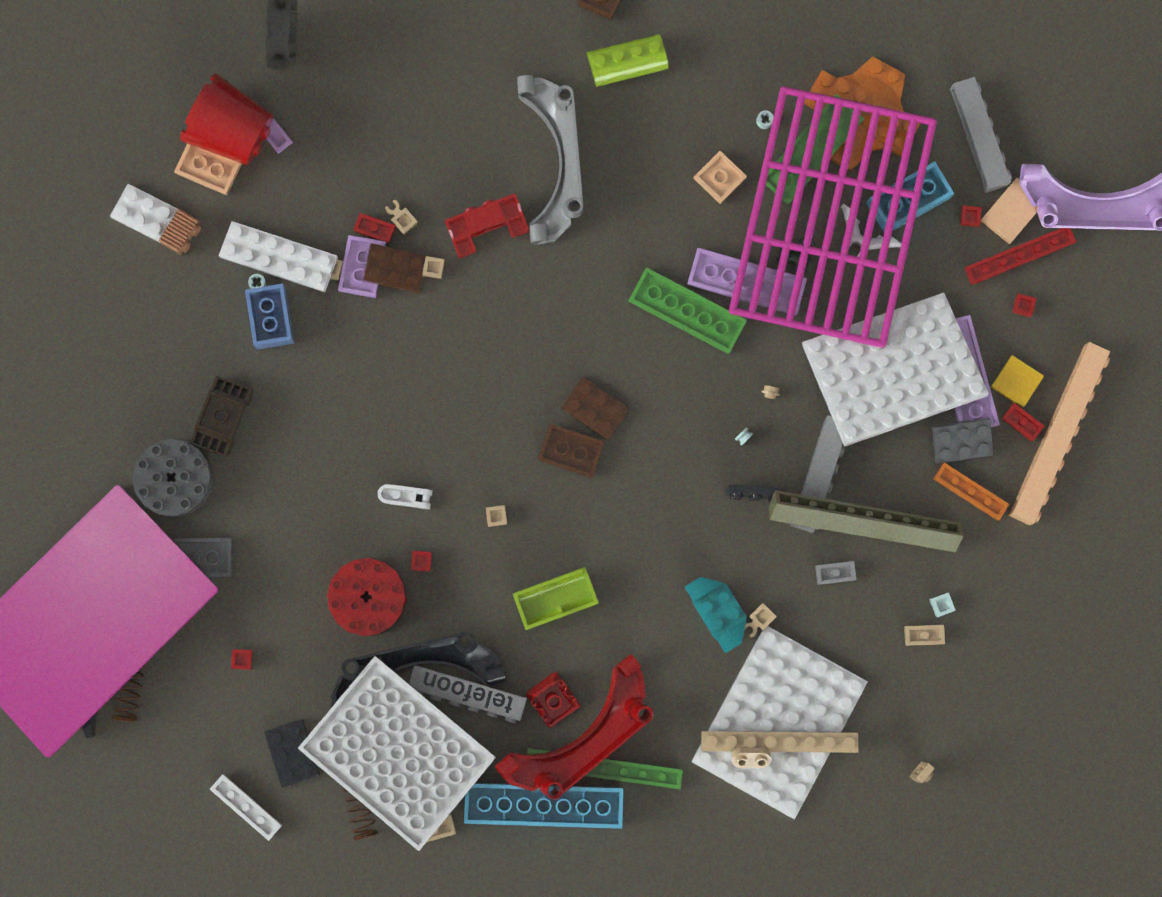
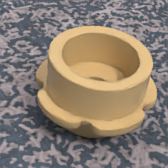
(771, 392)

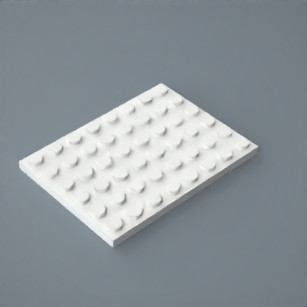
(910, 379)
(782, 691)
(396, 753)

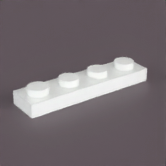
(246, 807)

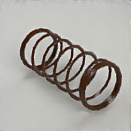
(124, 718)
(369, 833)

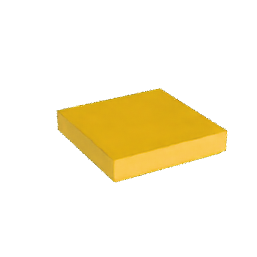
(1017, 381)

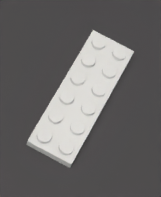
(278, 256)

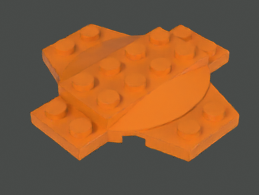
(874, 85)

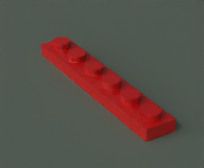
(1019, 255)

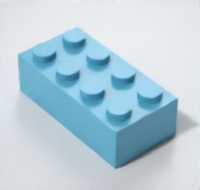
(933, 193)

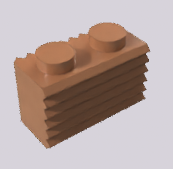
(180, 232)

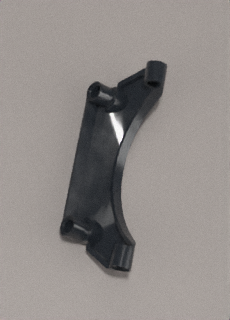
(447, 650)

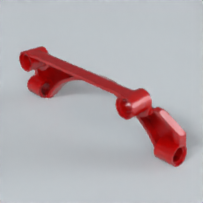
(611, 729)

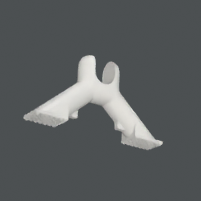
(857, 238)

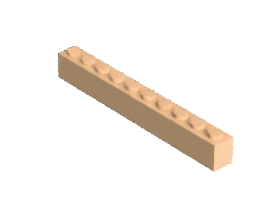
(1059, 434)

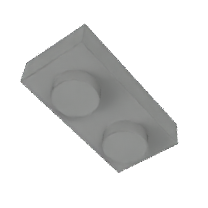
(835, 572)

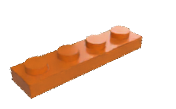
(971, 491)

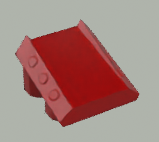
(552, 699)

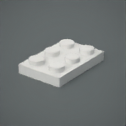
(143, 212)

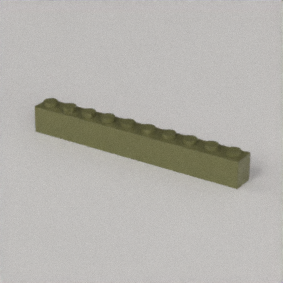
(865, 521)

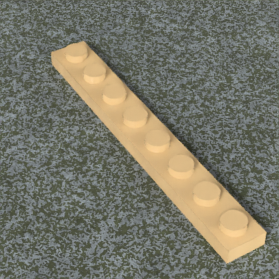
(780, 741)

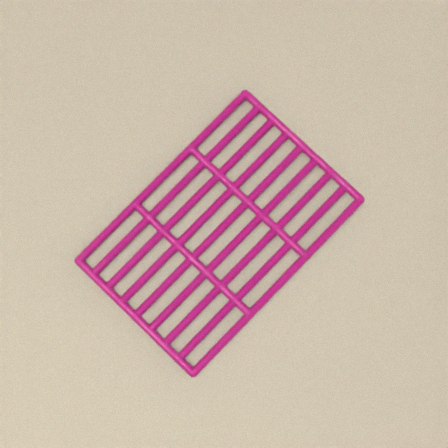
(825, 253)

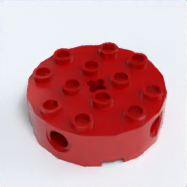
(347, 600)

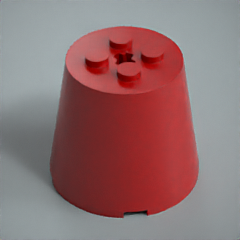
(227, 122)

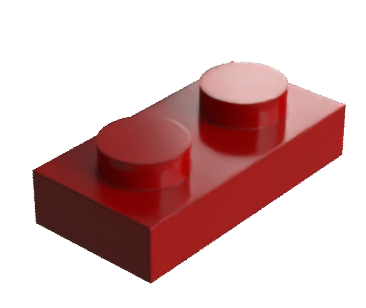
(374, 228)
(1022, 422)

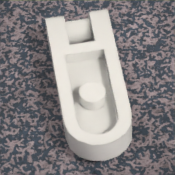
(404, 496)

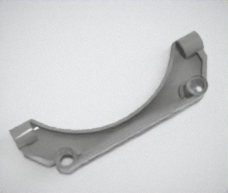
(561, 120)

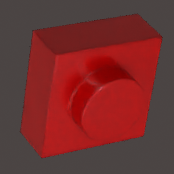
(970, 216)
(1024, 305)
(421, 561)
(241, 659)

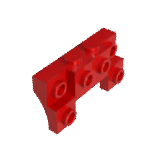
(485, 219)

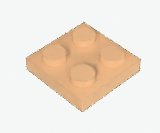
(720, 177)

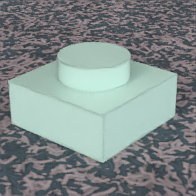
(942, 604)

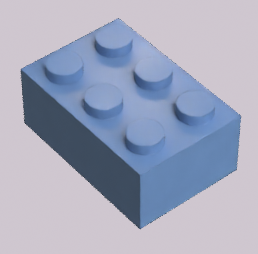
(269, 316)

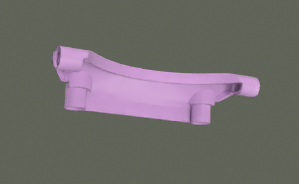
(1071, 208)

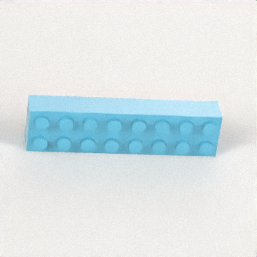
(518, 806)

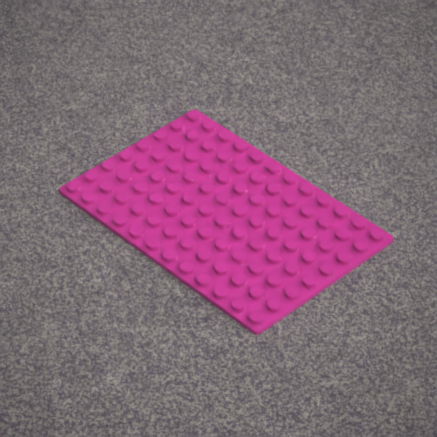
(92, 618)

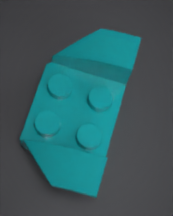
(718, 611)

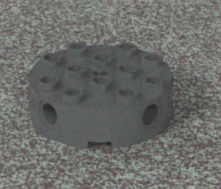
(154, 473)

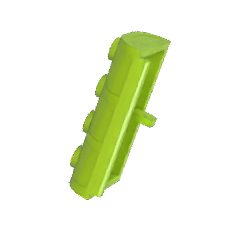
(627, 60)
(555, 598)

